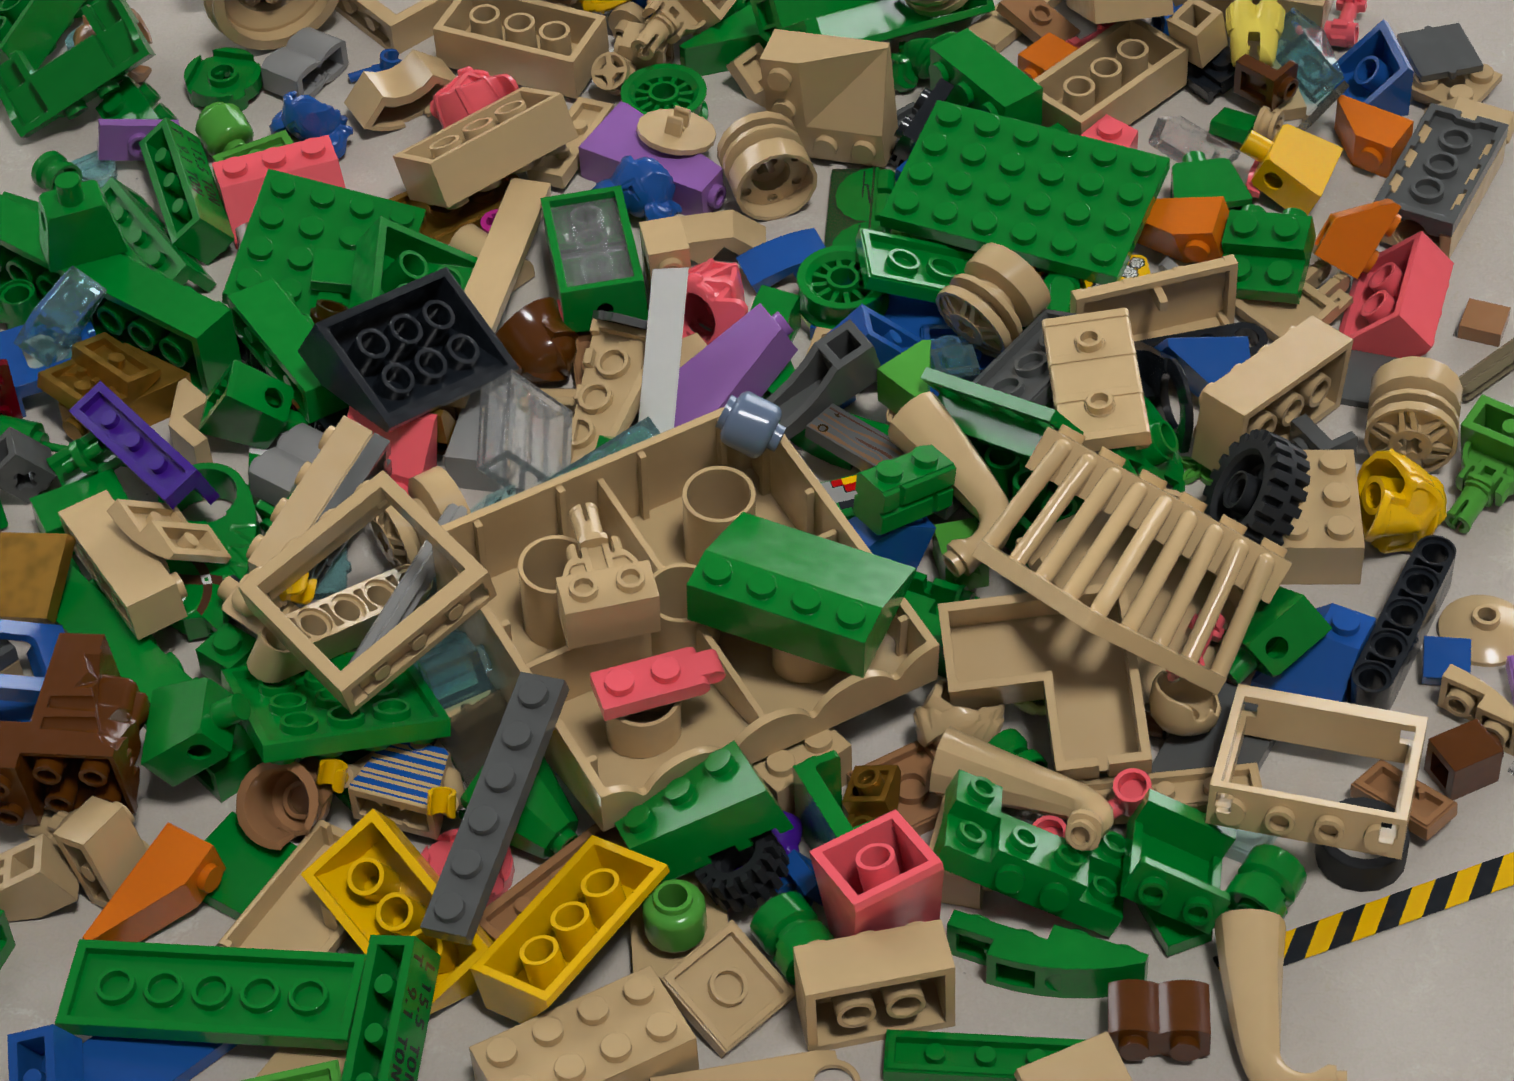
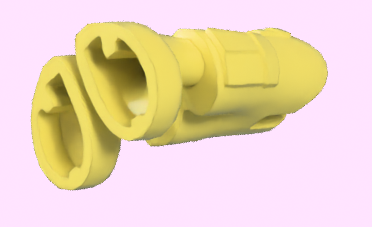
(1255, 23)

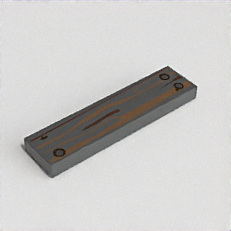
(857, 443)

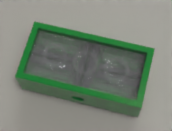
(593, 256)

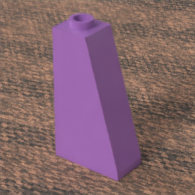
(696, 177)
(737, 361)

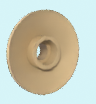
(1484, 621)

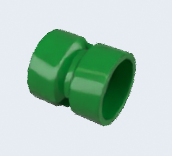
(1267, 880)
(787, 923)

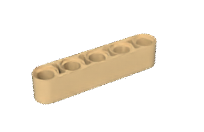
(332, 624)

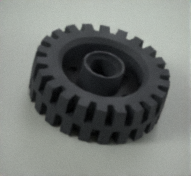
(1260, 485)

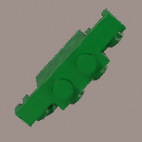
(77, 75)
(1029, 861)

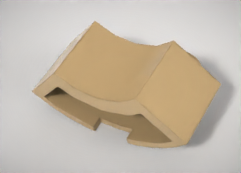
(398, 94)

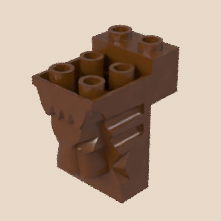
(78, 737)

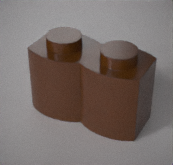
(1159, 1019)

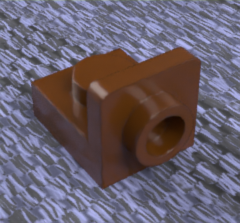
(1263, 83)

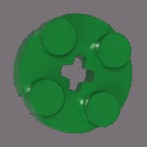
(206, 77)

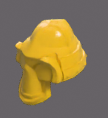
(1398, 502)

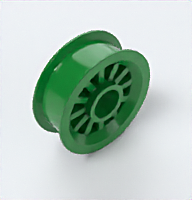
(664, 87)
(834, 287)

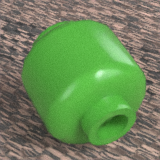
(223, 127)
(675, 916)

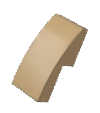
(1472, 699)

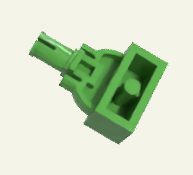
(1485, 461)

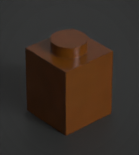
(1464, 759)

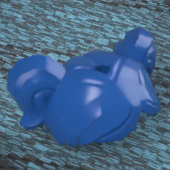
(309, 118)
(645, 187)

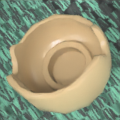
(1182, 706)

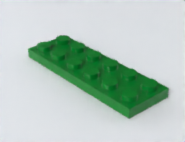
(211, 994)

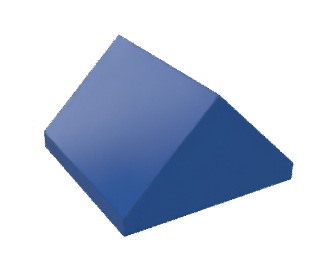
(1378, 71)

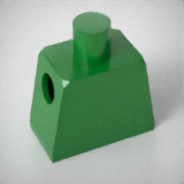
(1208, 178)
(77, 224)
(249, 407)
(1278, 635)
(190, 728)

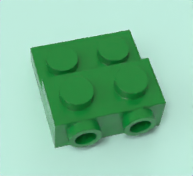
(1270, 252)

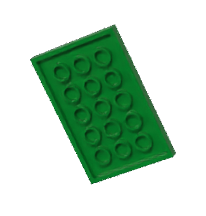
(1029, 187)

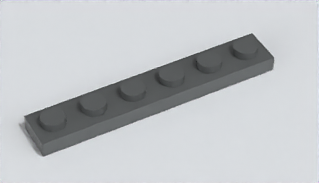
(494, 809)

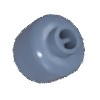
(751, 424)

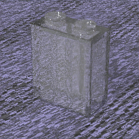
(521, 433)

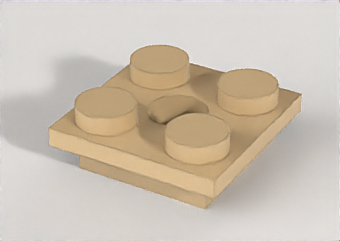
(1471, 86)

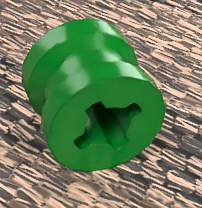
(49, 166)

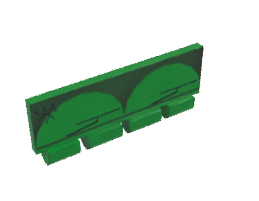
(856, 203)

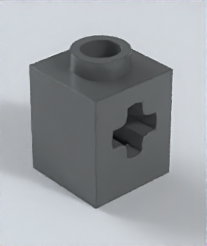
(24, 465)

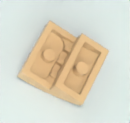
(167, 532)

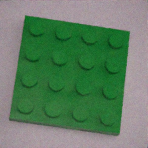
(294, 219)
(306, 720)

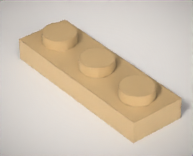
(561, 167)

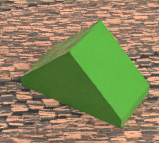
(900, 377)

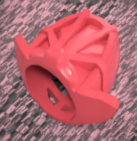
(469, 93)
(713, 299)

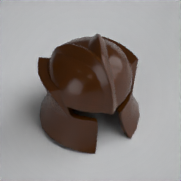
(540, 342)

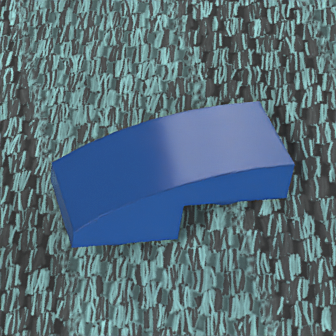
(779, 257)

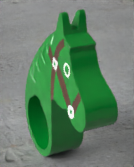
(235, 532)

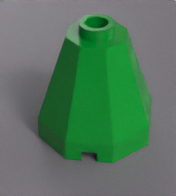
(546, 819)

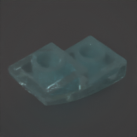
(954, 356)

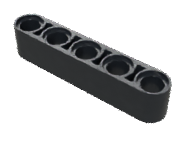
(1403, 624)

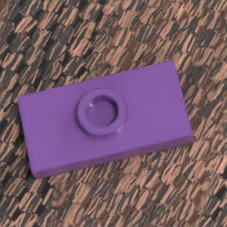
(121, 137)

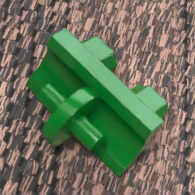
(82, 459)

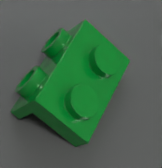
(134, 103)

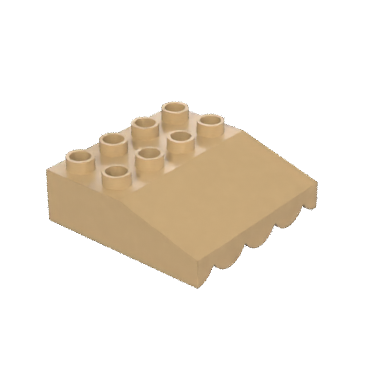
(667, 507)

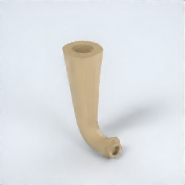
(927, 423)
(1025, 786)
(1252, 979)

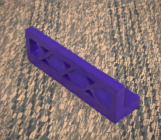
(140, 447)

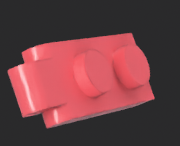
(655, 681)

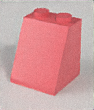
(878, 877)

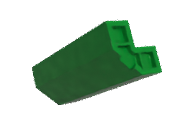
(855, 18)

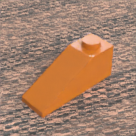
(1186, 228)
(160, 888)

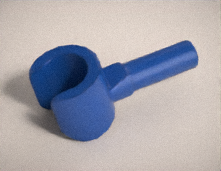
(388, 59)

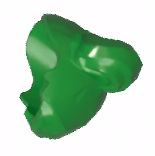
(913, 61)

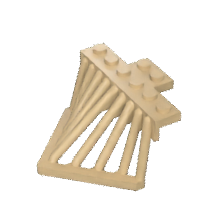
(1156, 516)

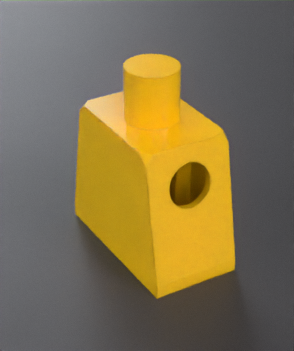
(1292, 166)

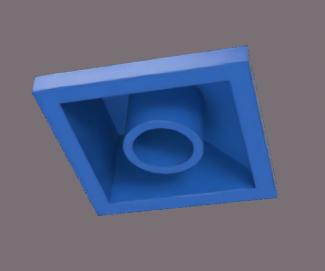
(1328, 664)

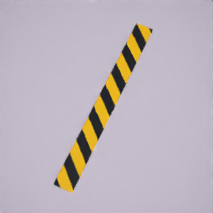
(1397, 909)

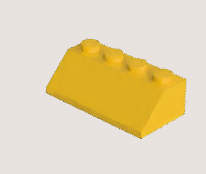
(383, 887)
(564, 928)

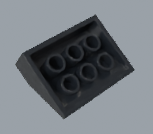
(406, 351)

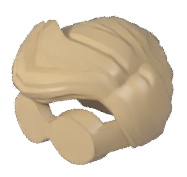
(938, 715)

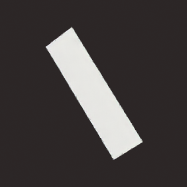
(663, 346)

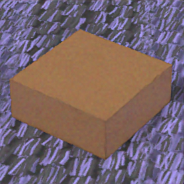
(1484, 322)

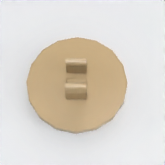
(676, 131)

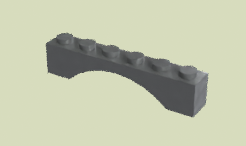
(830, 373)

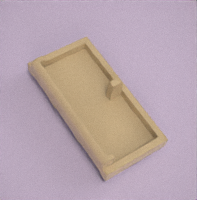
(1168, 300)
(1097, 378)
(287, 909)

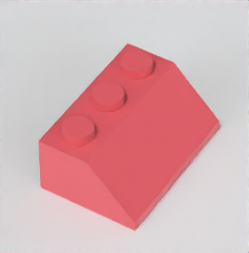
(242, 177)
(1399, 300)

